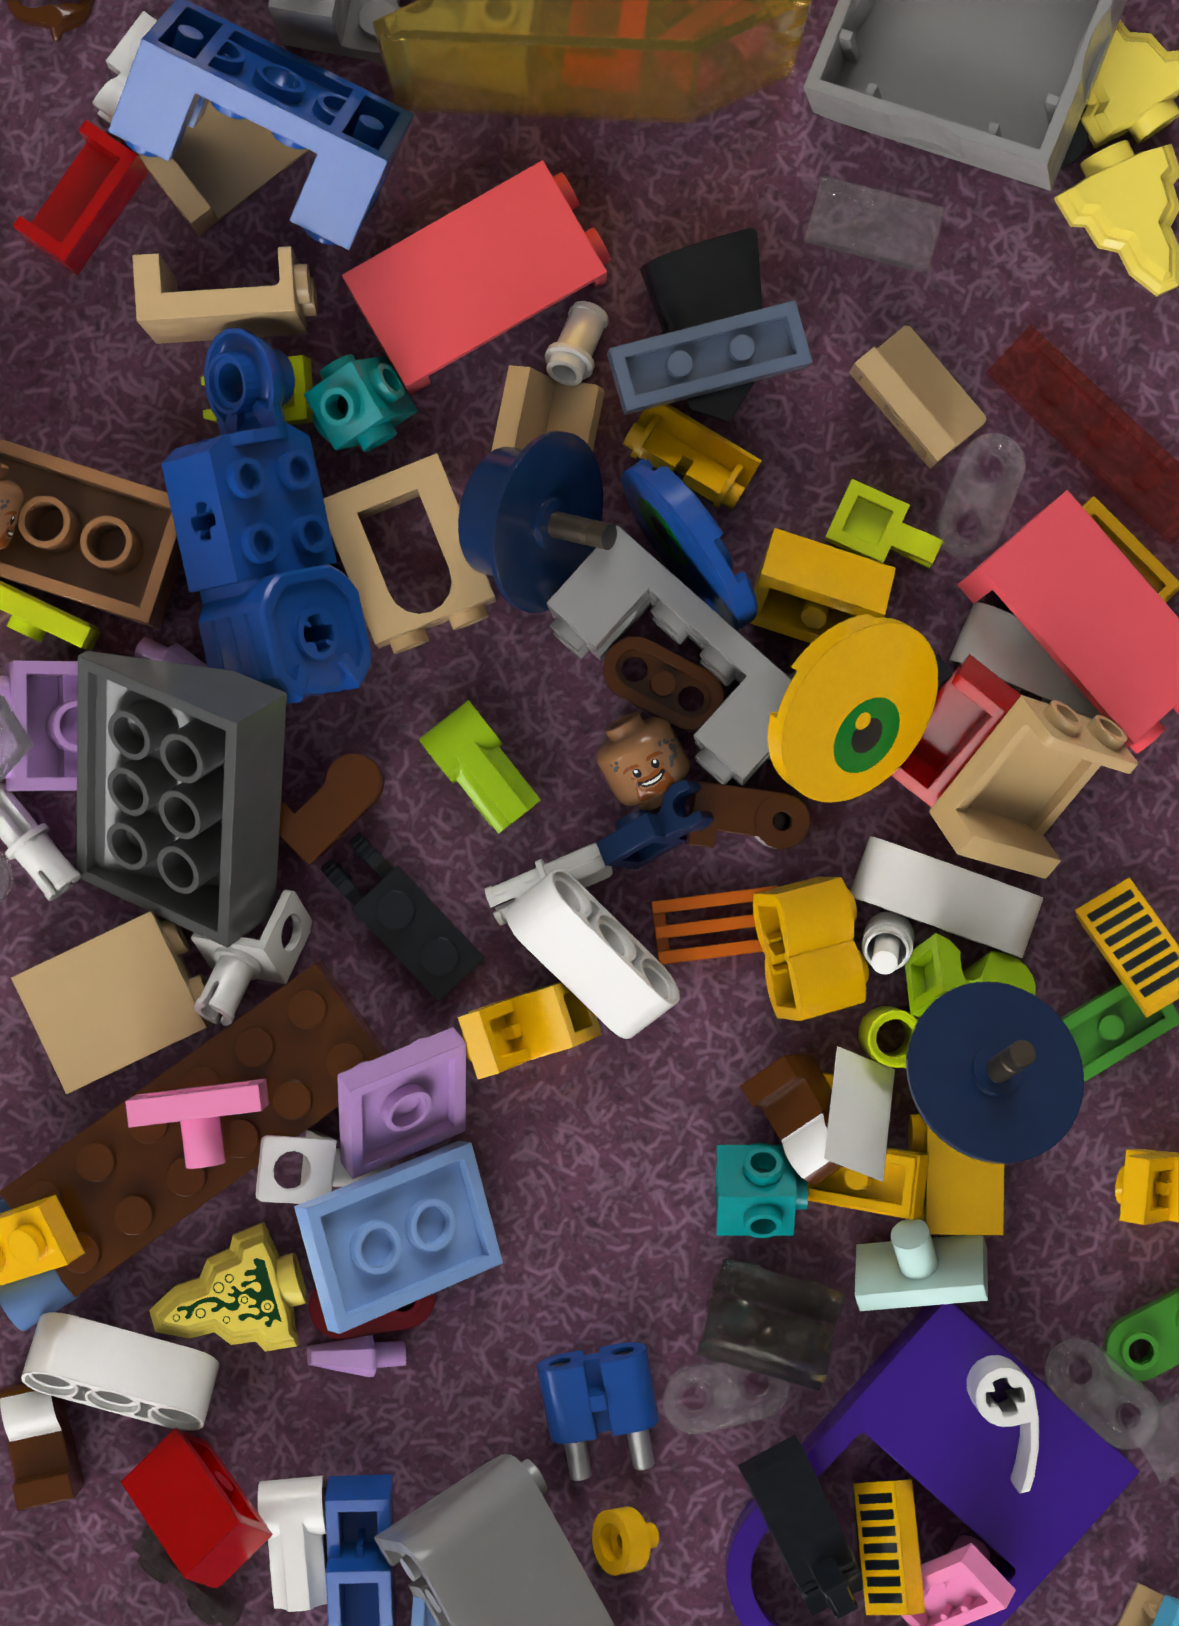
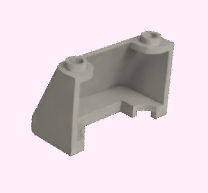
(493, 1554)

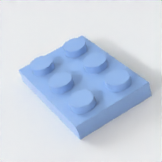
(398, 1236)

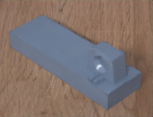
(709, 357)

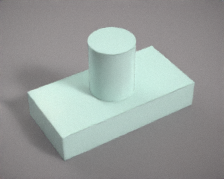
(920, 1269)

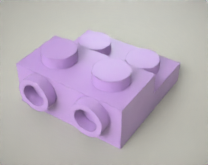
(47, 707)

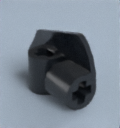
(703, 286)

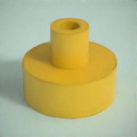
(623, 1540)

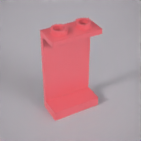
(477, 273)
(1089, 615)

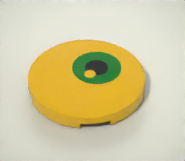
(853, 708)

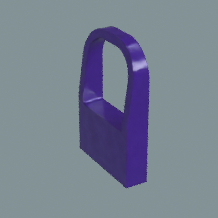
(923, 1417)

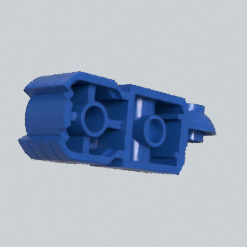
(261, 534)

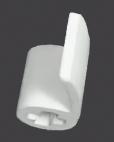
(1016, 1410)

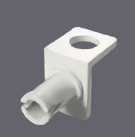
(251, 960)
(320, 1168)

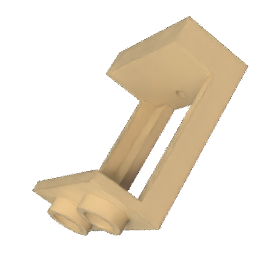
(385, 619)

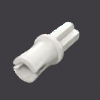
(34, 848)
(583, 864)

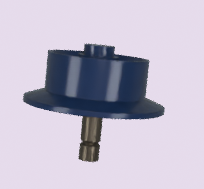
(534, 517)
(995, 1072)

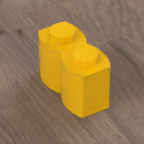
(810, 947)

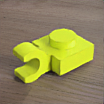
(873, 524)

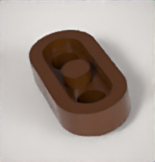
(663, 683)

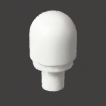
(887, 941)

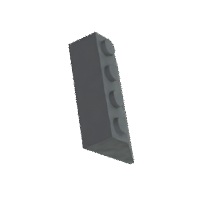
(180, 790)

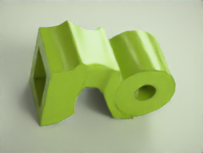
(937, 969)

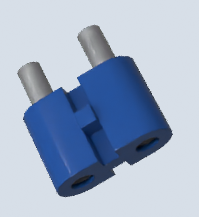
(596, 1396)

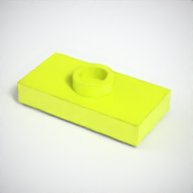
(36, 618)

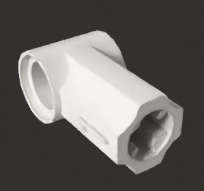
(298, 1545)

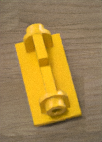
(705, 458)

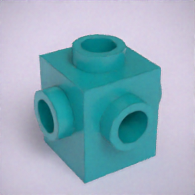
(359, 402)
(756, 1191)

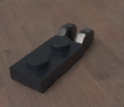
(407, 921)

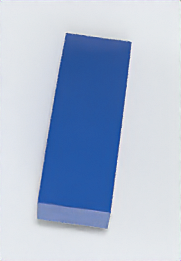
(357, 1574)

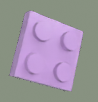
(402, 1102)

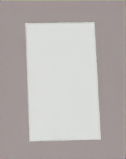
(859, 1114)

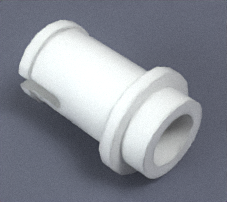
(571, 356)

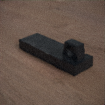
(804, 1527)

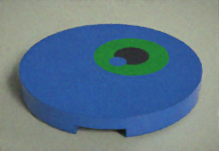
(688, 541)

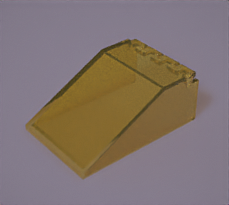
(588, 56)

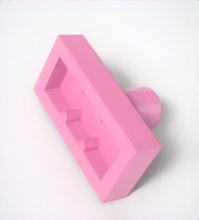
(199, 1115)
(961, 1586)

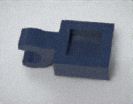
(647, 836)

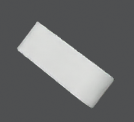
(1016, 657)
(946, 896)
(592, 954)
(120, 1371)

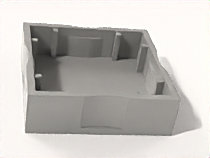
(966, 76)

